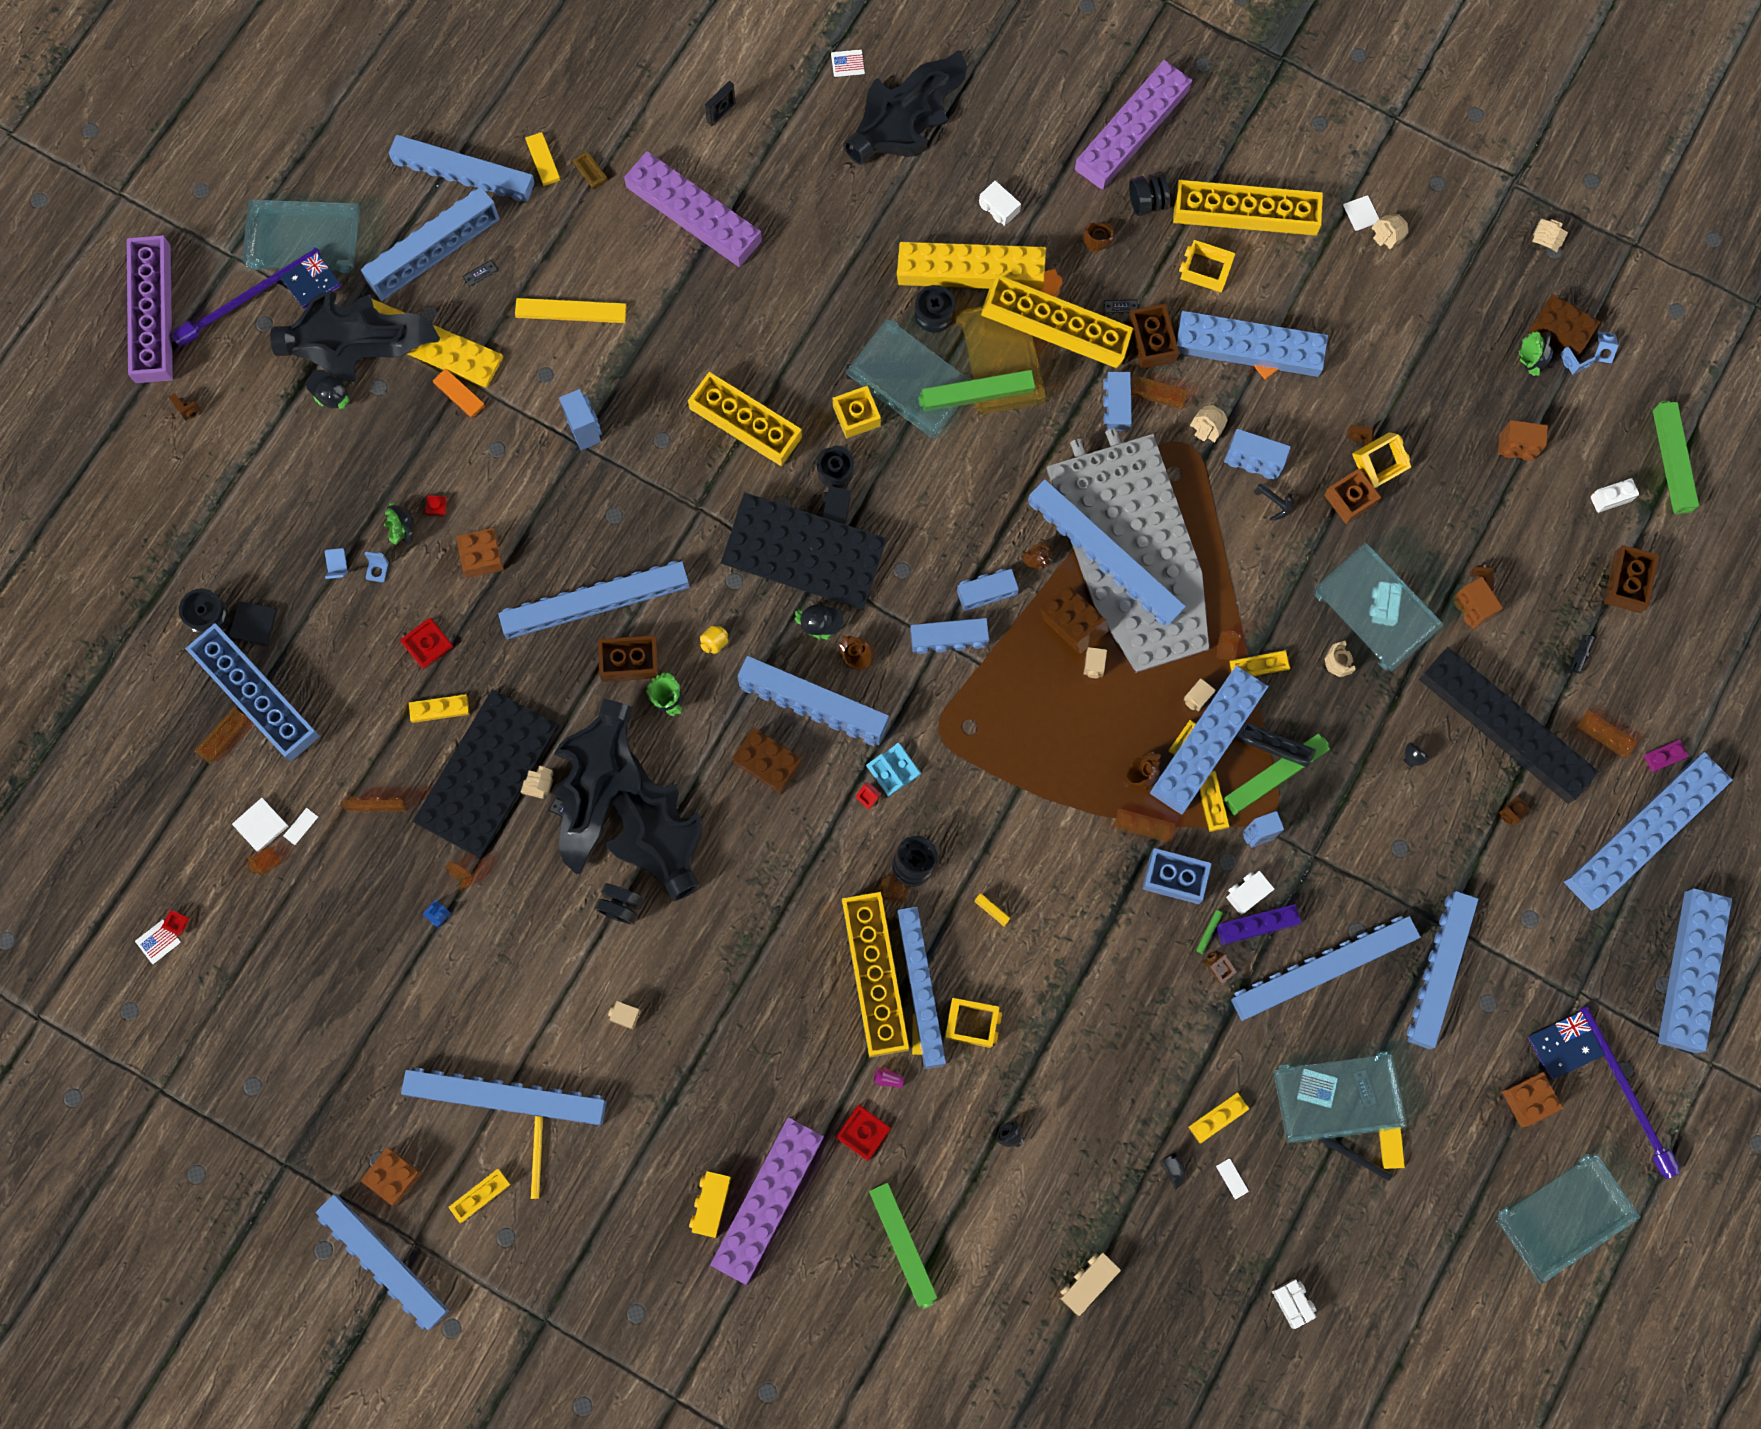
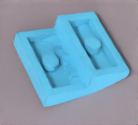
(893, 769)

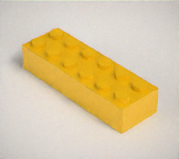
(745, 419)

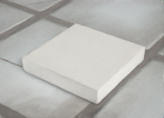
(260, 825)

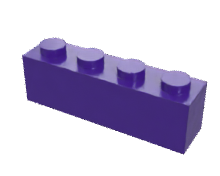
(1258, 925)

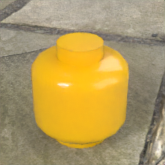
(714, 639)

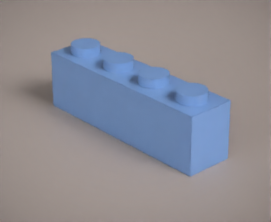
(949, 635)

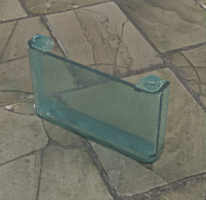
(289, 229)
(897, 371)
(1378, 607)
(1339, 1098)
(1567, 1218)

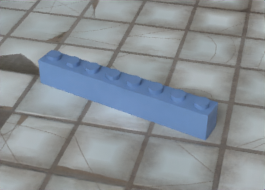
(461, 168)
(1442, 970)
(921, 988)
(382, 1262)

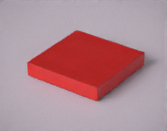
(426, 643)
(863, 1132)

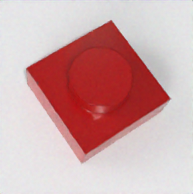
(436, 505)
(868, 795)
(175, 923)

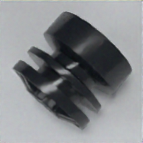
(1149, 194)
(914, 861)

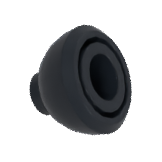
(1415, 755)
(1010, 1134)

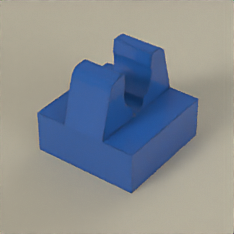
(436, 913)

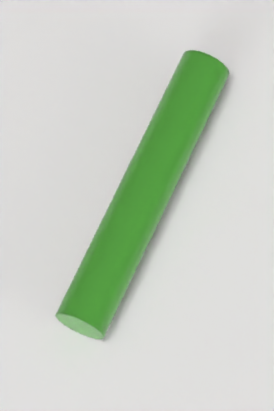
(1209, 931)

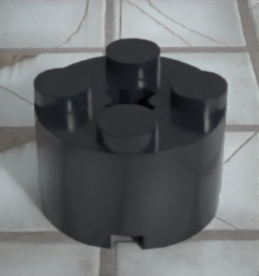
(826, 464)

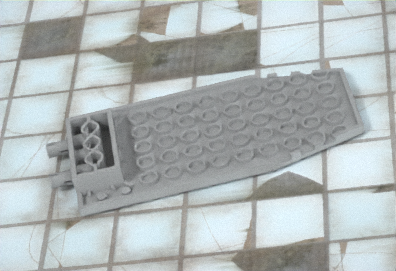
(1135, 506)

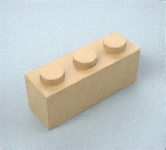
(1089, 1283)

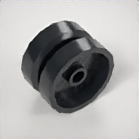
(934, 308)
(202, 609)
(620, 903)

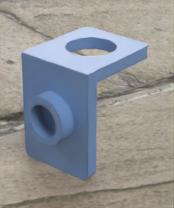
(1606, 341)
(1571, 362)
(376, 559)
(336, 563)

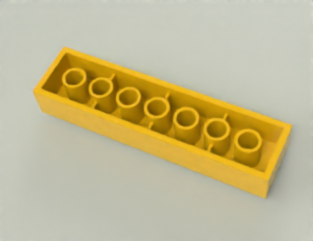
(1247, 207)
(969, 264)
(1057, 321)
(875, 974)

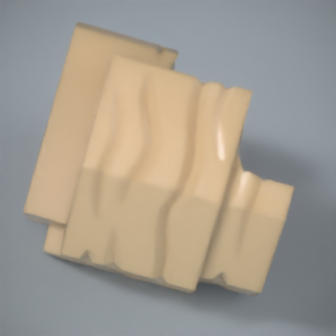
(1390, 230)
(1549, 234)
(1209, 423)
(1339, 661)
(538, 783)

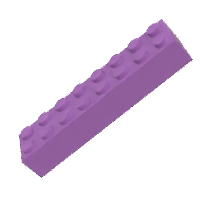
(1133, 125)
(693, 209)
(149, 309)
(767, 1201)

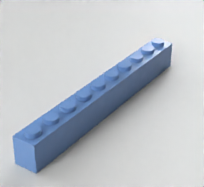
(1106, 553)
(593, 600)
(1324, 968)
(504, 1097)

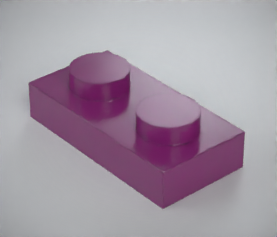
(1666, 756)

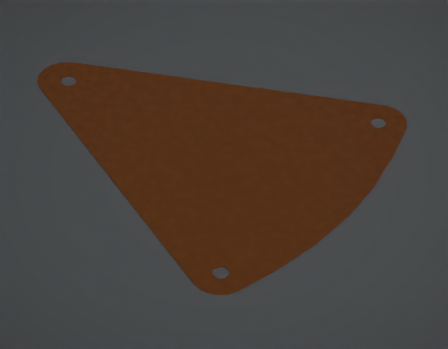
(1078, 734)

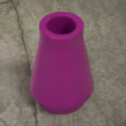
(887, 1078)

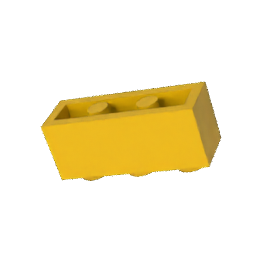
(710, 1204)

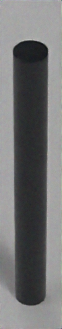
(1357, 1158)

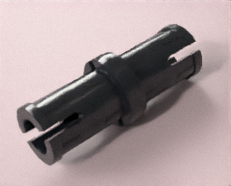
(1582, 654)

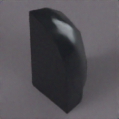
(1174, 1169)

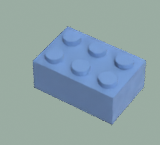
(581, 419)
(1257, 454)
(1176, 876)

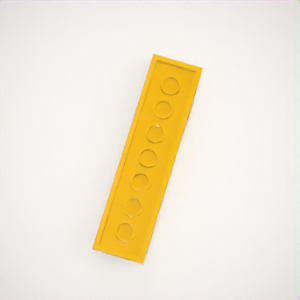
(454, 353)

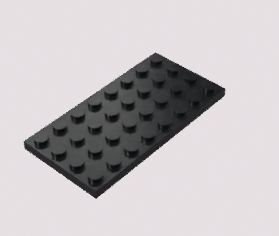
(803, 551)
(485, 774)

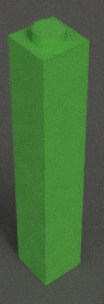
(976, 391)
(1675, 457)
(1271, 778)
(903, 1246)

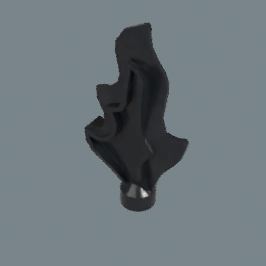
(900, 114)
(344, 335)
(599, 771)
(657, 836)

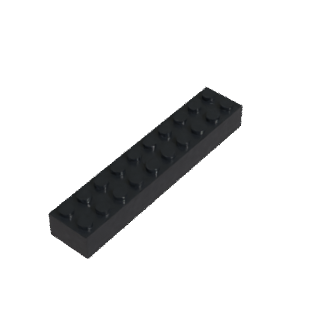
(1508, 725)

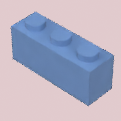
(1117, 401)
(987, 589)
(1263, 829)

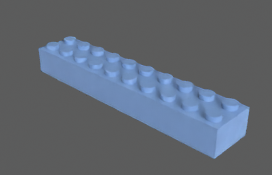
(1647, 831)

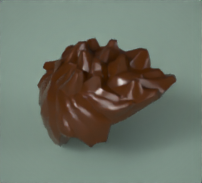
(1098, 236)
(1038, 556)
(856, 652)
(1144, 770)

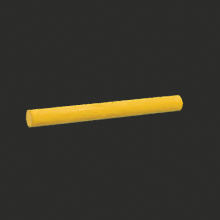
(537, 1157)

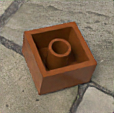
(1522, 440)
(1352, 496)
(479, 553)
(1477, 603)
(1532, 1100)
(391, 1176)

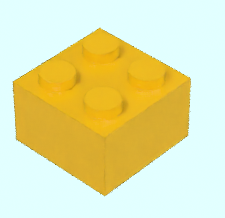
(856, 412)

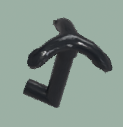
(1286, 505)

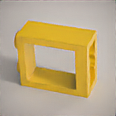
(1210, 252)
(1364, 463)
(996, 1019)

